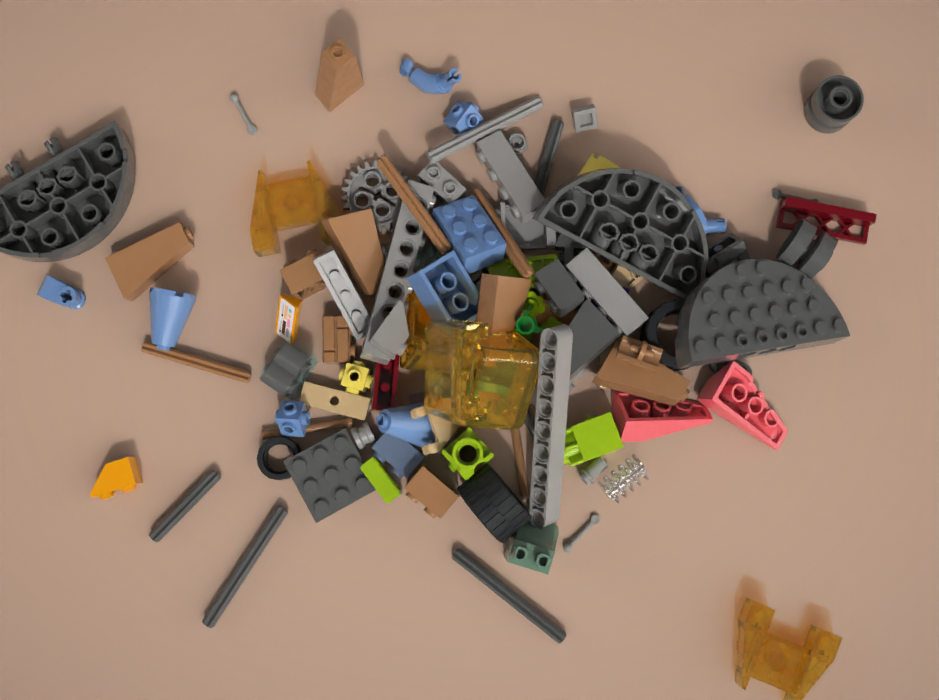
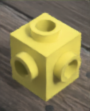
(364, 381)

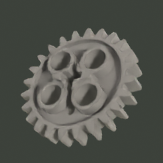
(353, 194)

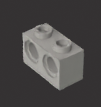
(446, 188)

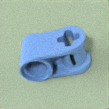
(60, 292)

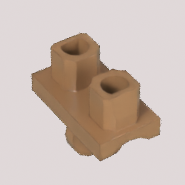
(639, 353)

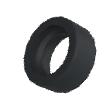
(262, 456)

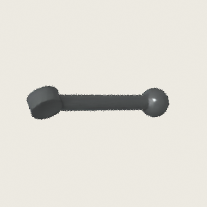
(778, 194)

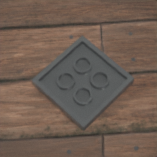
(329, 475)

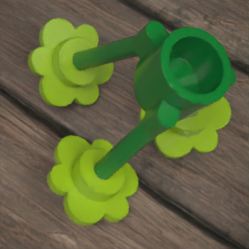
(527, 323)

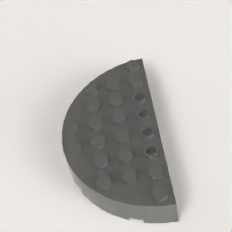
(633, 223)
(754, 312)

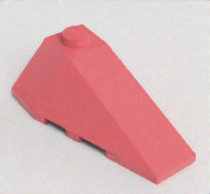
(738, 400)
(646, 419)

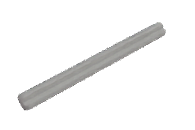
(484, 130)

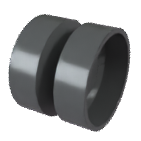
(833, 104)
(812, 253)

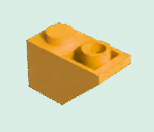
(117, 476)

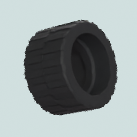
(649, 328)
(494, 503)

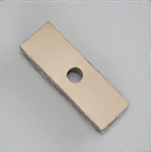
(321, 398)

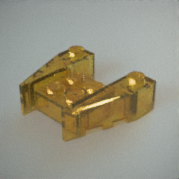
(288, 206)
(779, 660)

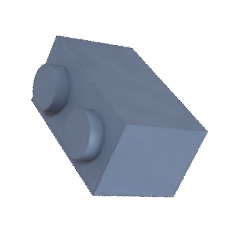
(399, 454)

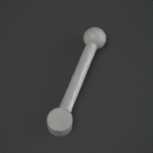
(251, 129)
(593, 520)

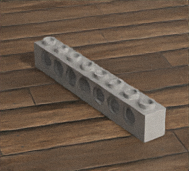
(394, 260)

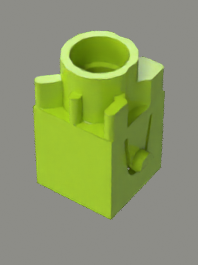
(591, 439)
(452, 453)

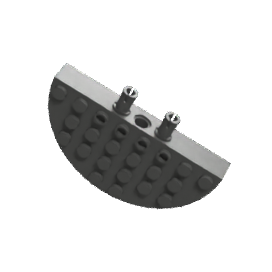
(68, 199)

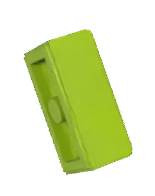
(381, 480)

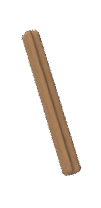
(414, 205)
(512, 248)
(198, 362)

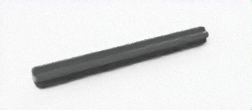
(245, 566)
(509, 596)

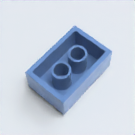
(470, 233)
(446, 289)

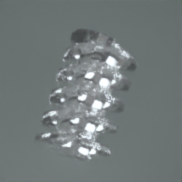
(623, 479)

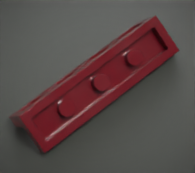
(830, 213)

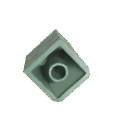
(532, 547)

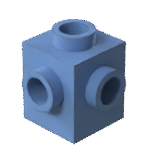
(463, 117)
(292, 418)

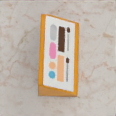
(288, 317)

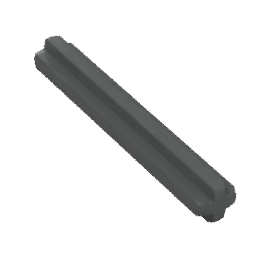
(549, 155)
(184, 505)

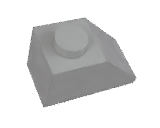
(392, 333)

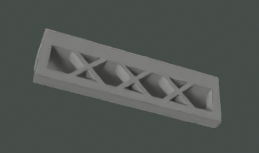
(343, 291)

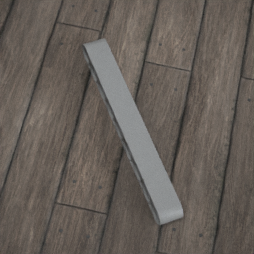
(550, 424)

